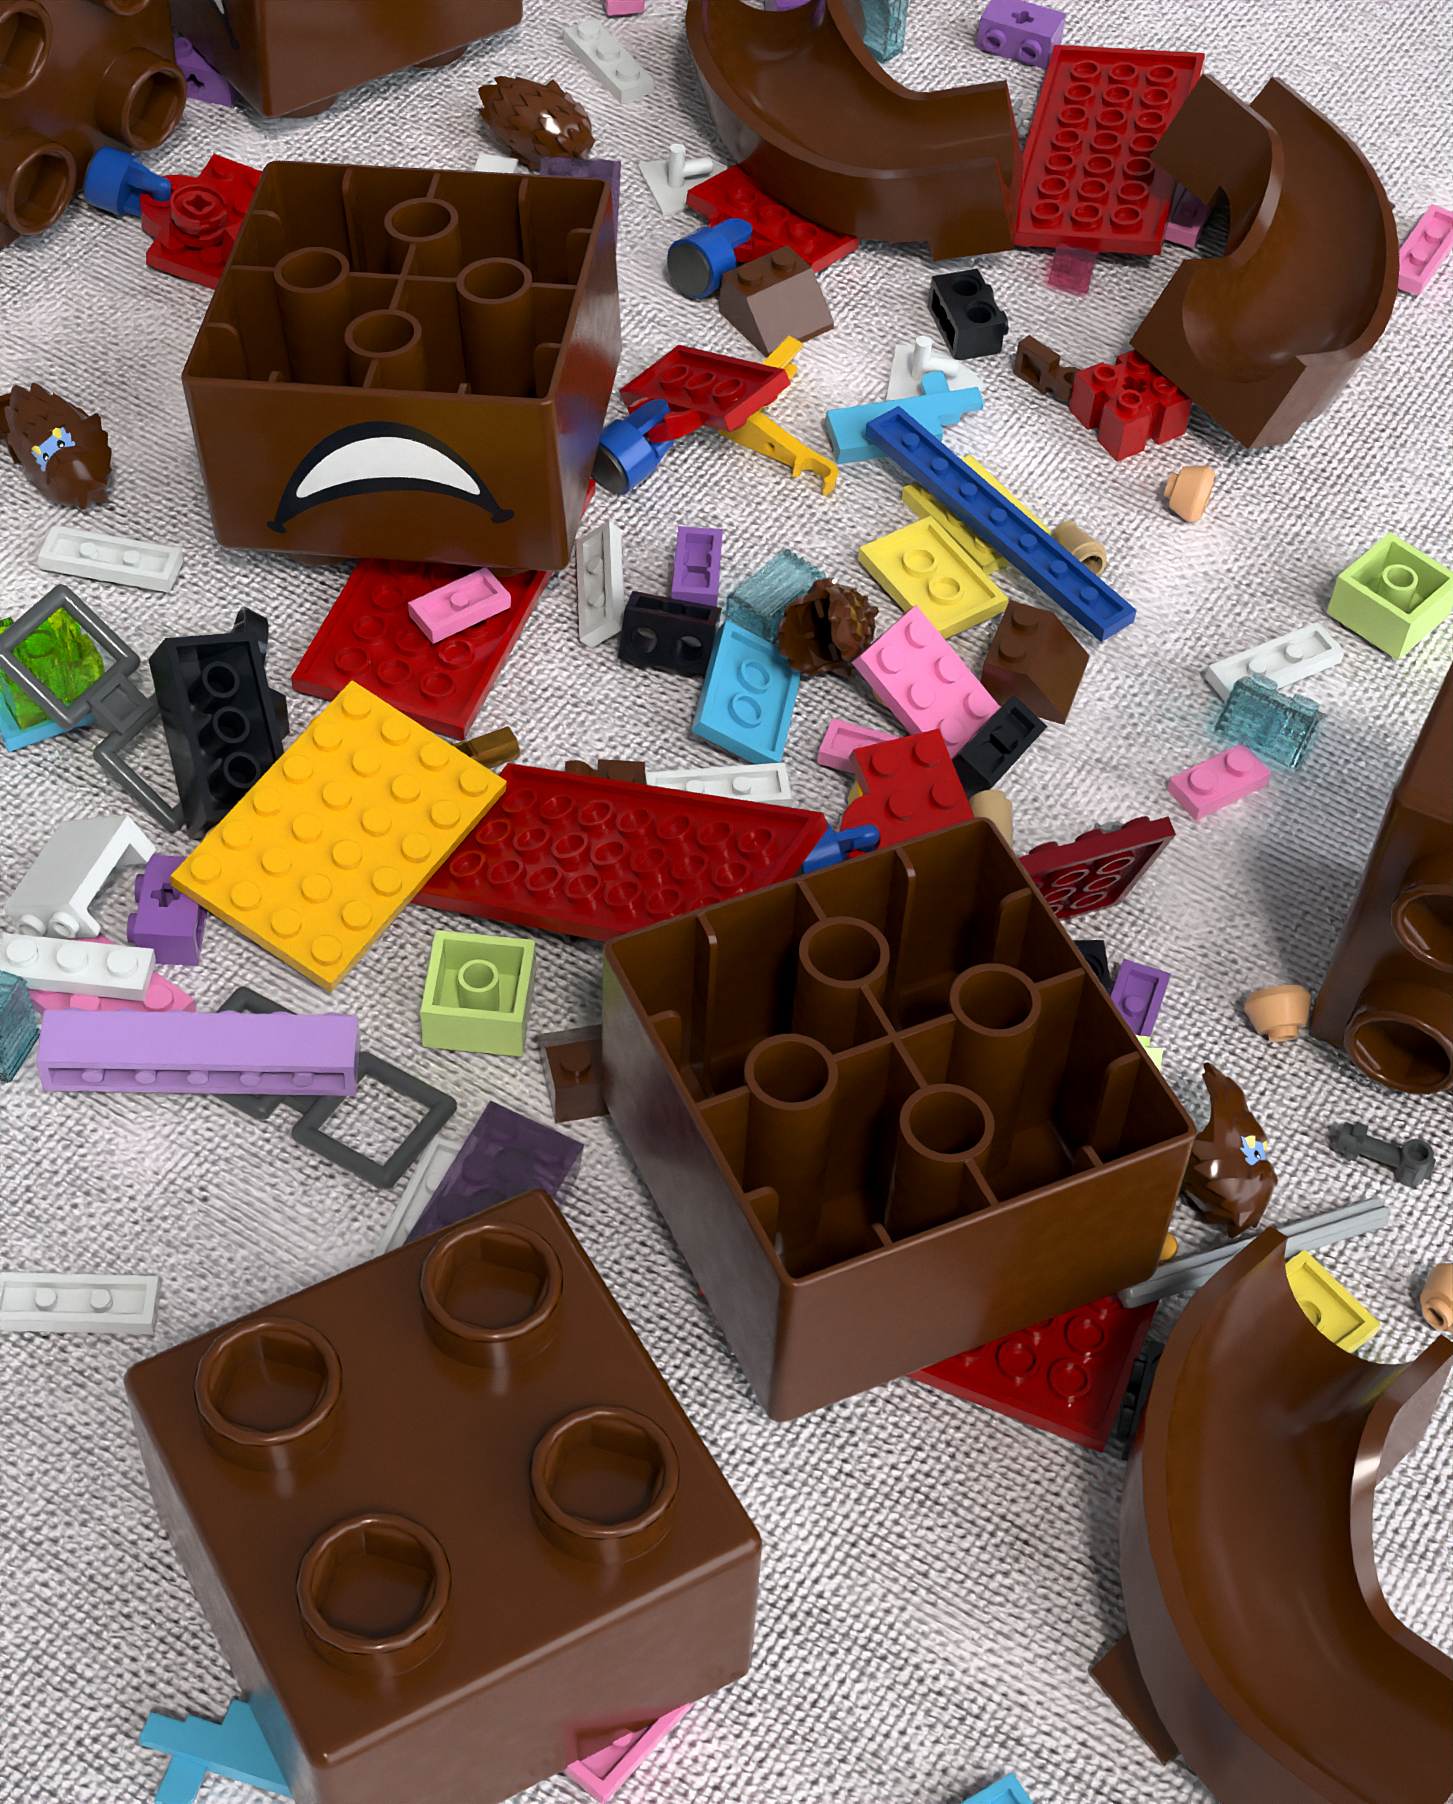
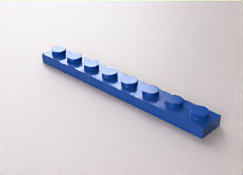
(1001, 524)

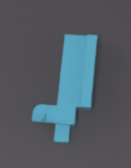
(932, 410)
(200, 1746)

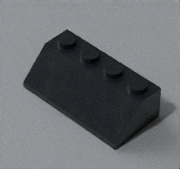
(215, 721)

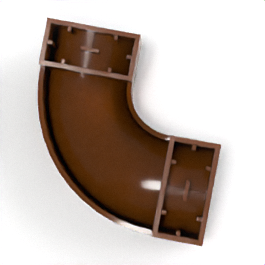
(1304, 268)

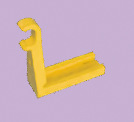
(773, 441)

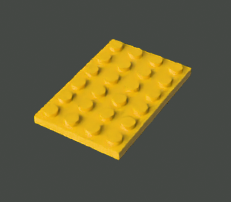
(339, 835)

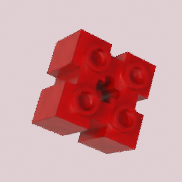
(1129, 404)

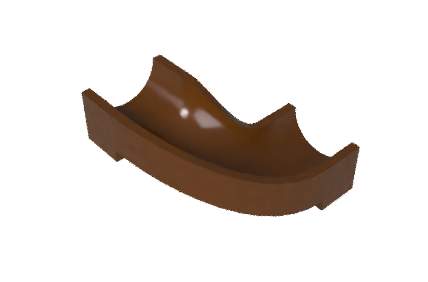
(848, 141)
(1257, 1554)

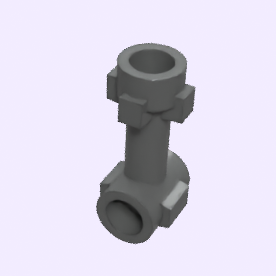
(1411, 1163)

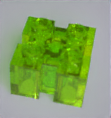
(59, 659)

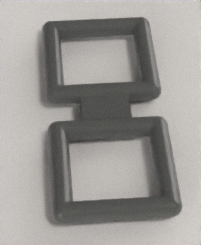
(109, 700)
(318, 1108)

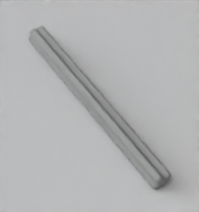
(1304, 1234)

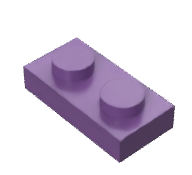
(1140, 995)

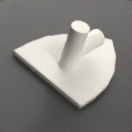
(674, 176)
(913, 362)

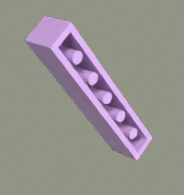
(199, 1052)

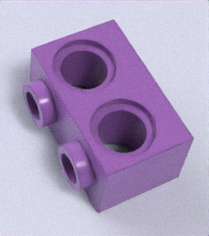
(697, 565)

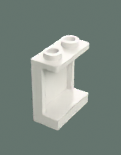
(69, 873)

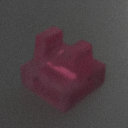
(1073, 267)

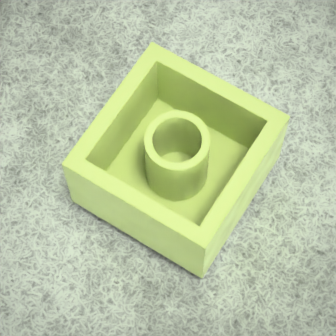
(1393, 595)
(478, 993)

